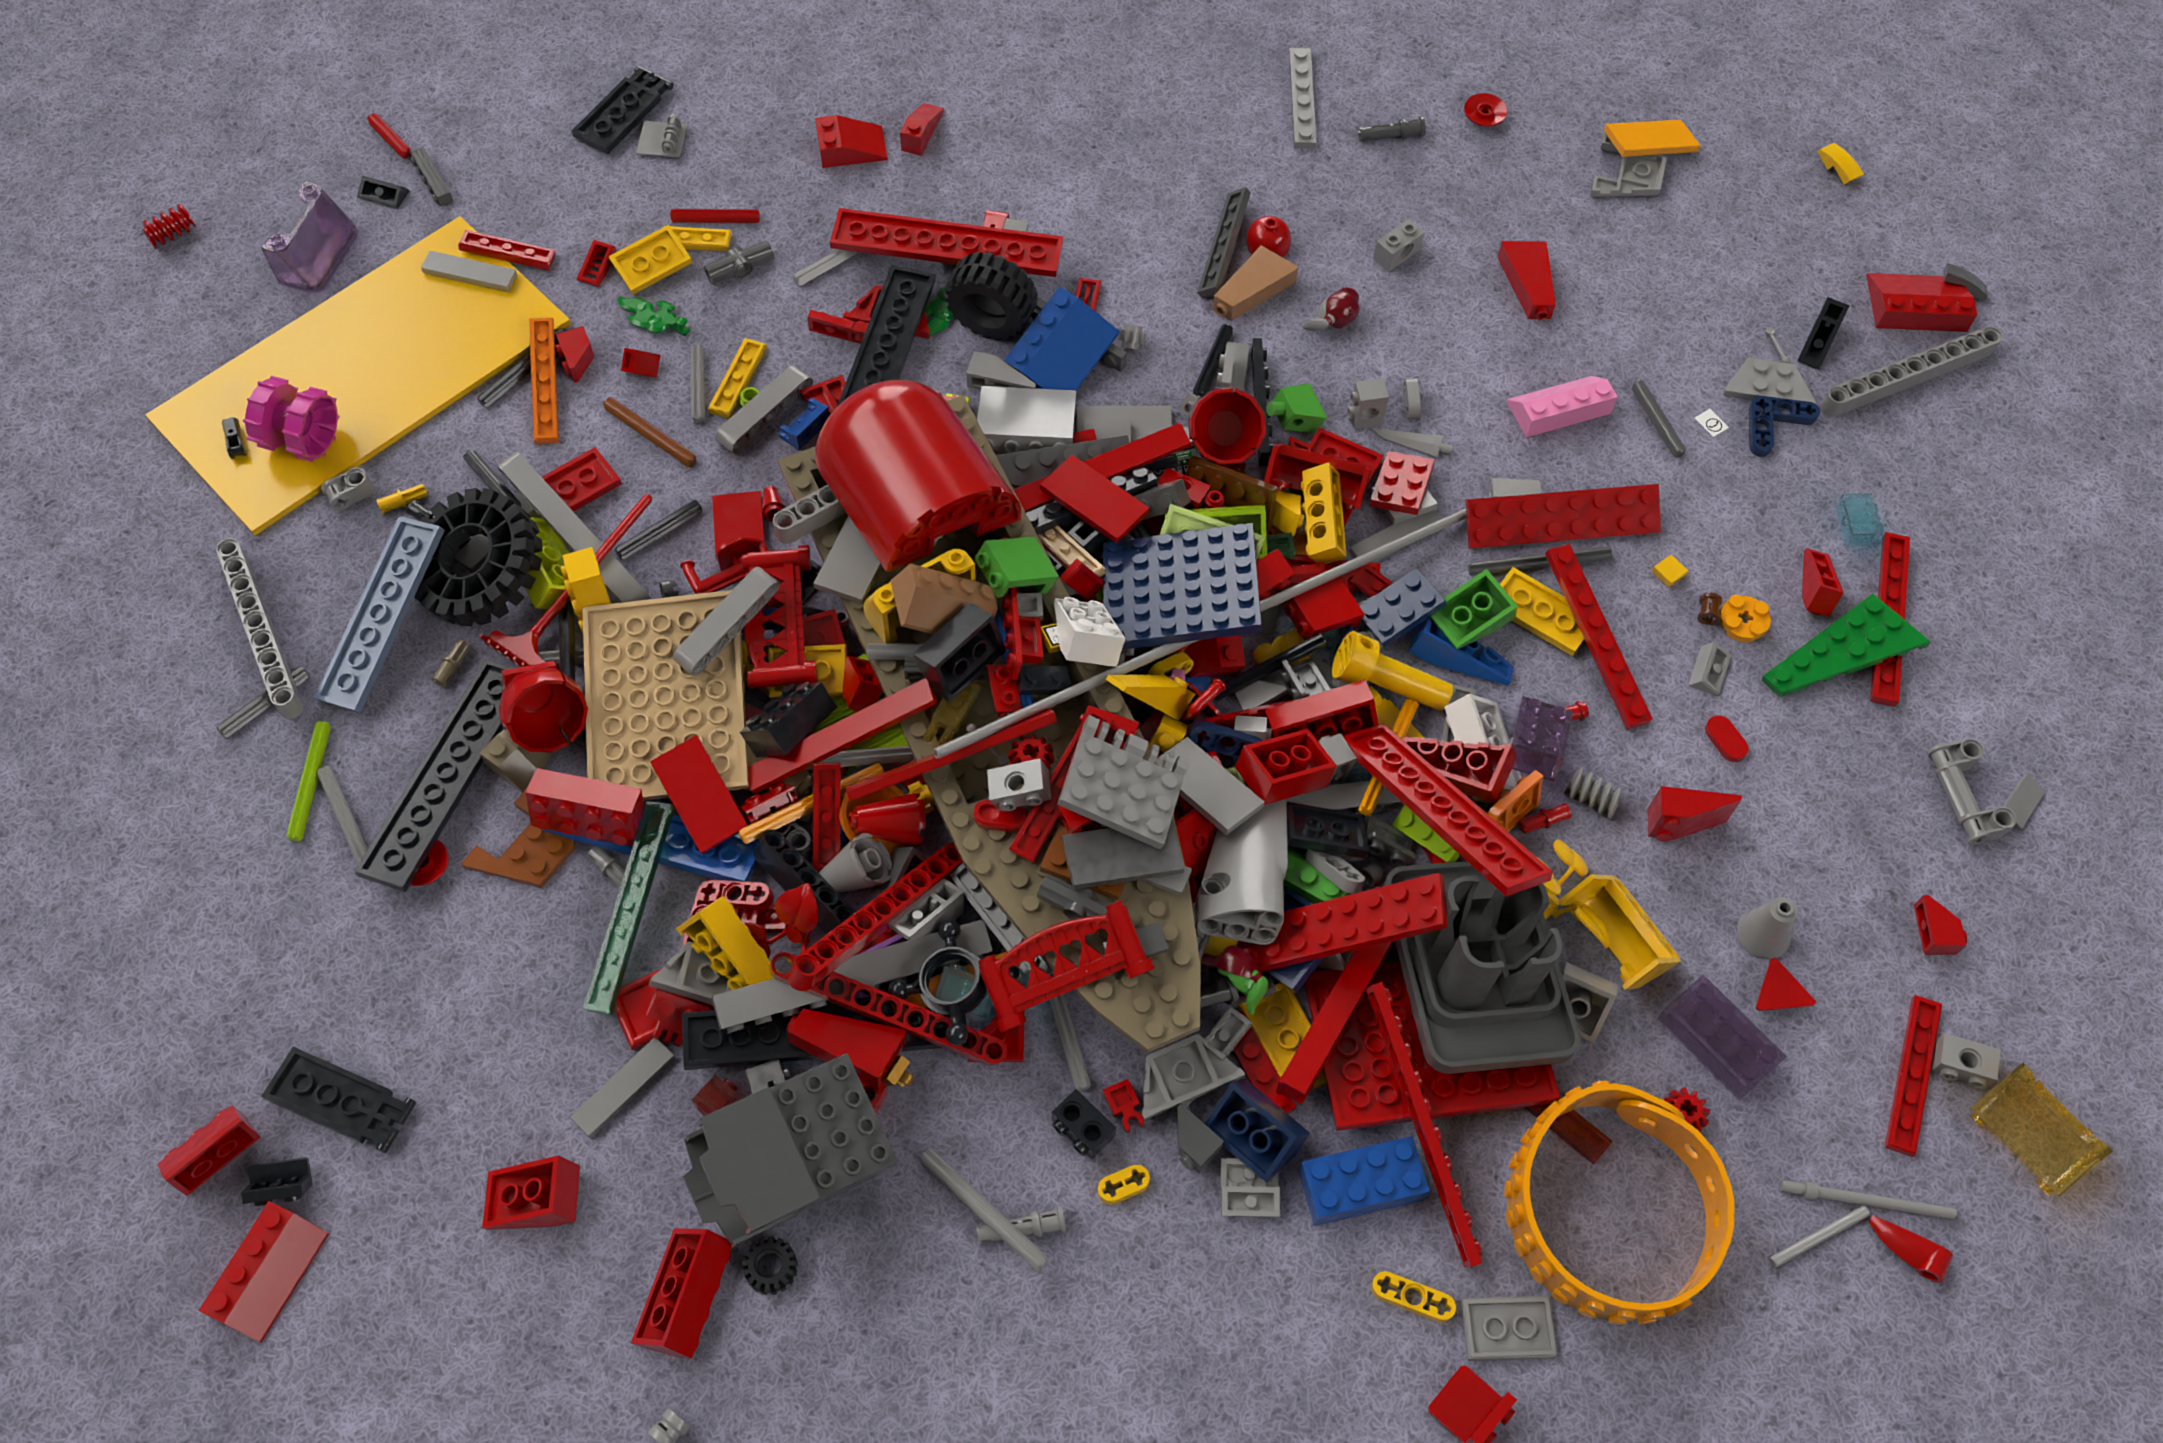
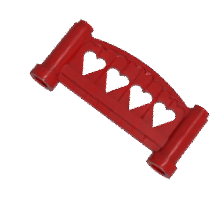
(791, 666)
(1121, 952)

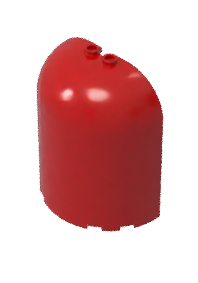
(909, 471)

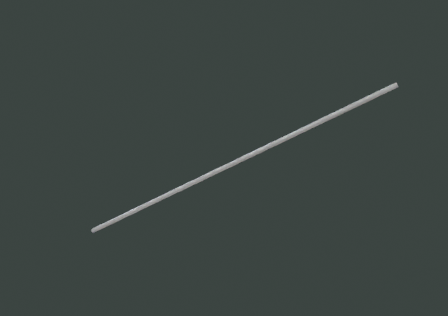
(1166, 649)

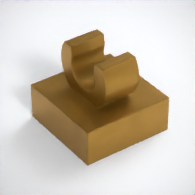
(898, 1074)

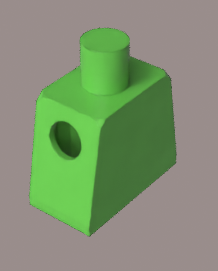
(1297, 409)

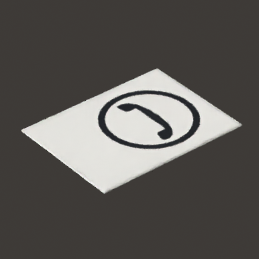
(1711, 422)

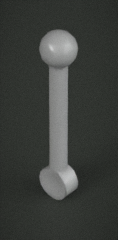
(1770, 333)
(1002, 758)

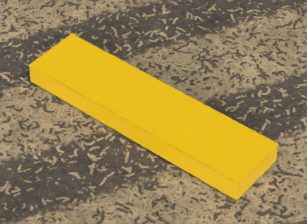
(737, 378)

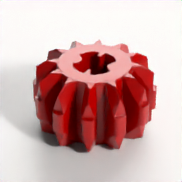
(1031, 749)
(1691, 1105)

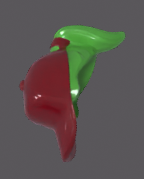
(1242, 971)

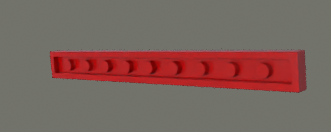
(1428, 1135)

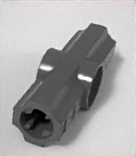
(739, 262)
(1075, 902)

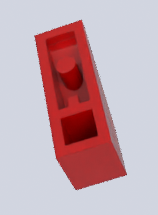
(919, 128)
(1819, 583)

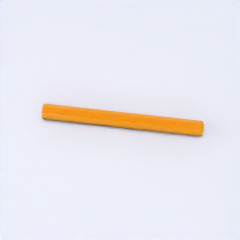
(1400, 729)
(800, 807)

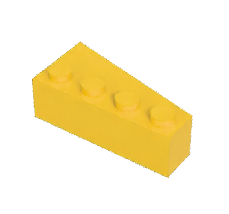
(727, 944)

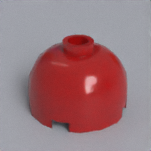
(1270, 233)

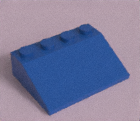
(1062, 343)

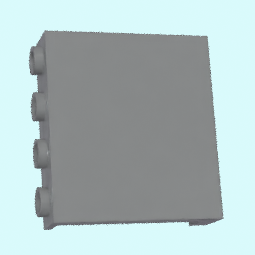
(1026, 418)

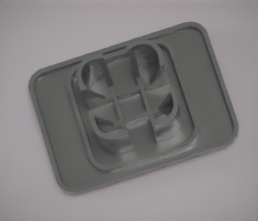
(1490, 981)

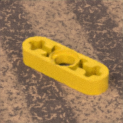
(1431, 1312)

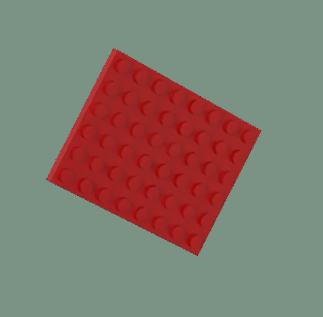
(1365, 1085)

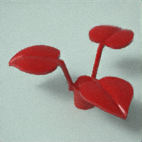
(795, 908)

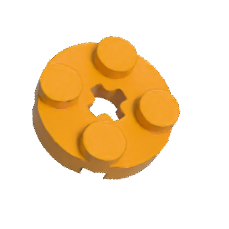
(1750, 607)

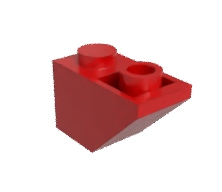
(576, 350)

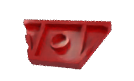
(866, 306)

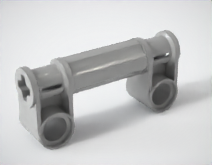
(1950, 762)

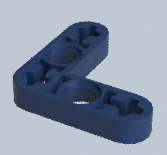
(1771, 413)
(1212, 739)

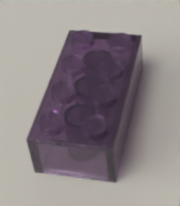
(1721, 1037)

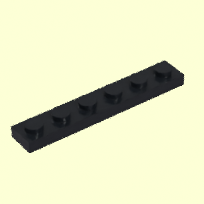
(1261, 393)
(1055, 514)

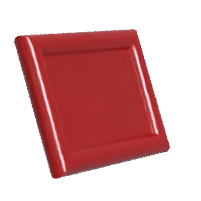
(632, 1009)

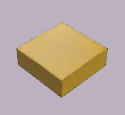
(1670, 570)

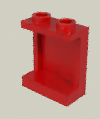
(1323, 609)

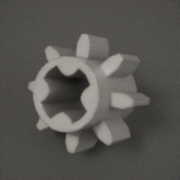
(1132, 336)

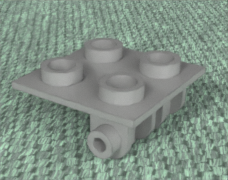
(662, 138)

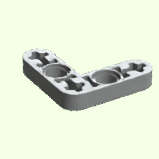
(1337, 869)

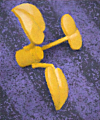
(1584, 913)

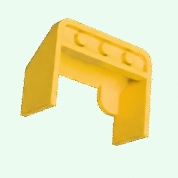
(1631, 932)

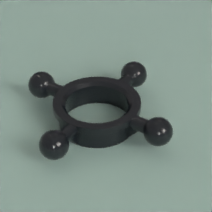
(957, 1032)

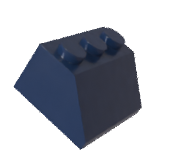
(1256, 1129)

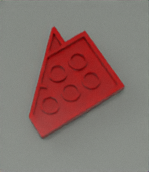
(1337, 446)

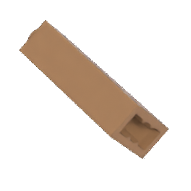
(1254, 283)

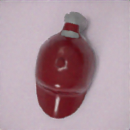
(1335, 311)

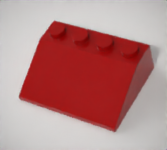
(1920, 303)

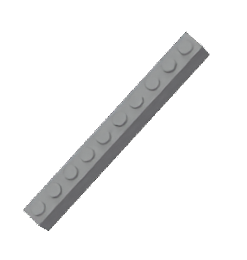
(872, 968)

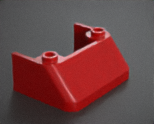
(1289, 461)

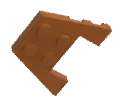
(529, 859)

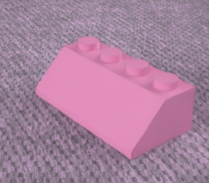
(1563, 405)

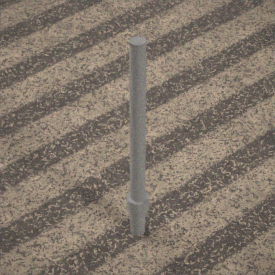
(1812, 1191)

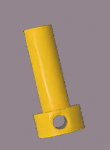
(1360, 659)

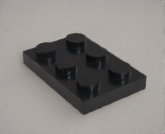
(1326, 830)

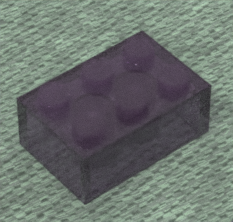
(1540, 737)

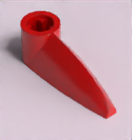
(1924, 1255)

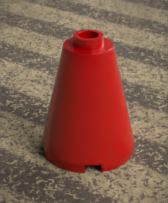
(891, 819)

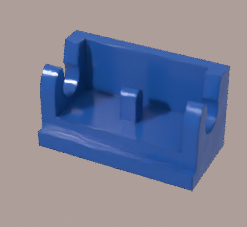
(806, 425)

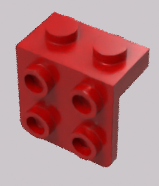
(1471, 1407)

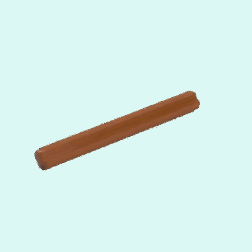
(650, 432)

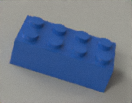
(1363, 1180)

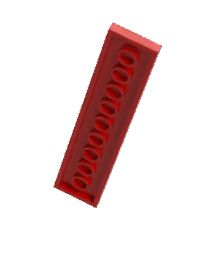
(943, 240)
(1447, 811)

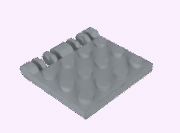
(1121, 786)

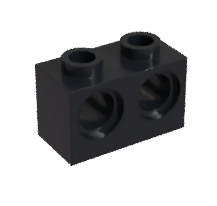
(1089, 1120)

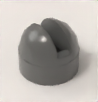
(666, 588)

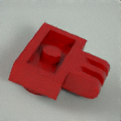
(668, 1011)

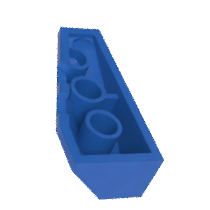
(1473, 659)

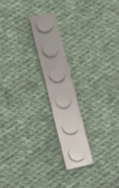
(1302, 98)

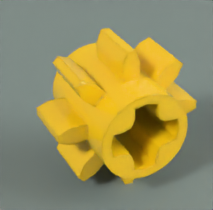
(924, 793)

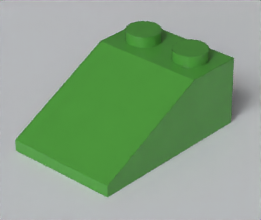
(1475, 610)

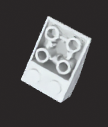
(1087, 632)

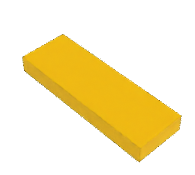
(703, 238)

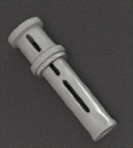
(1035, 1224)

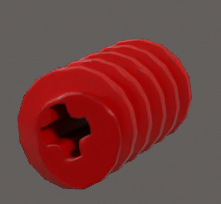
(167, 225)

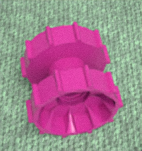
(291, 418)

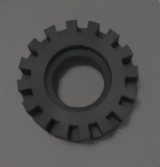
(782, 1278)

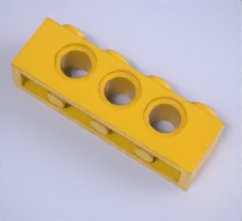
(1323, 514)

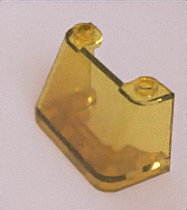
(2039, 1130)

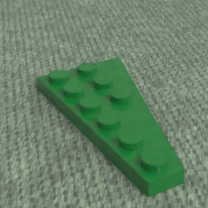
(1848, 645)

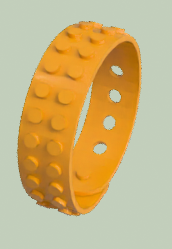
(1667, 1125)

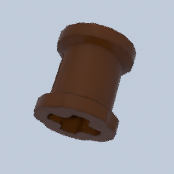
(1710, 609)

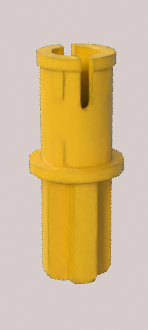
(401, 498)

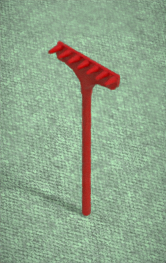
(523, 649)

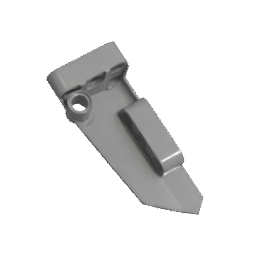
(1244, 879)

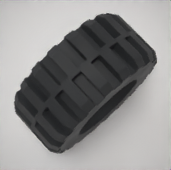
(991, 296)

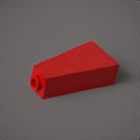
(1530, 276)
(868, 1044)

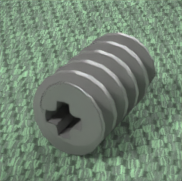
(1594, 792)

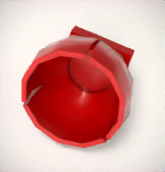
(1227, 426)
(538, 703)

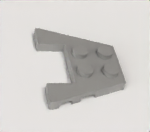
(1635, 178)

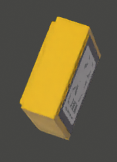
(1050, 637)

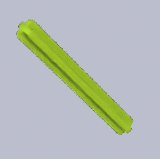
(308, 781)

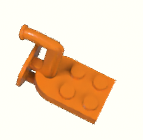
(1518, 802)

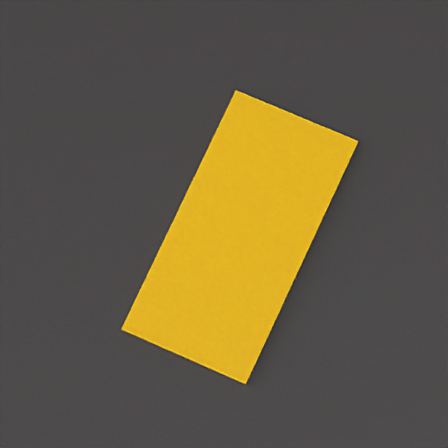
(384, 347)

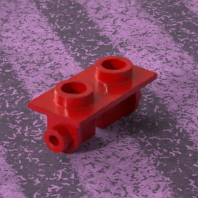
(1003, 690)
(778, 796)

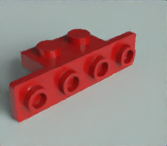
(1022, 635)

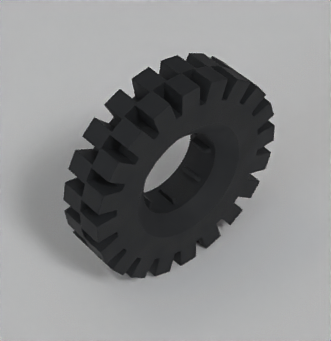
(505, 569)

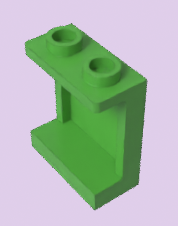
(1015, 564)

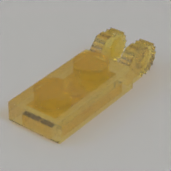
(952, 714)

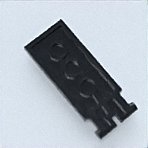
(621, 110)
(337, 1099)

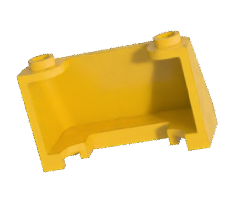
(881, 606)

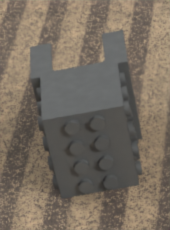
(785, 1151)

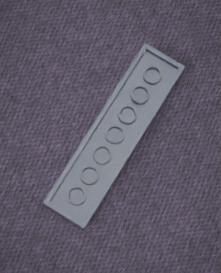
(379, 614)

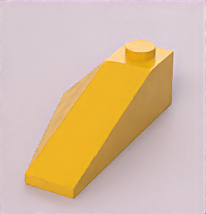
(1157, 691)

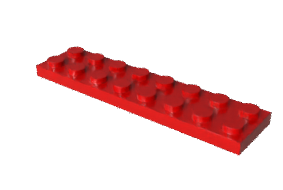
(1563, 516)
(1355, 922)

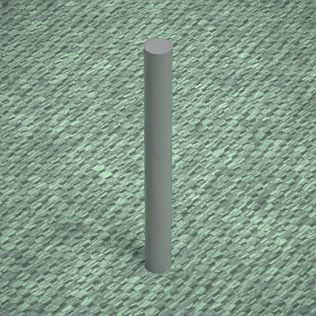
(1819, 1236)

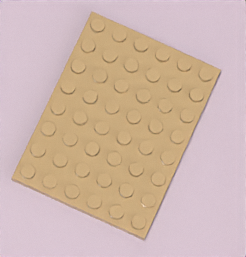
(648, 702)

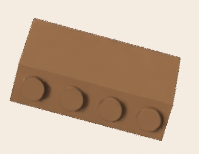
(932, 598)

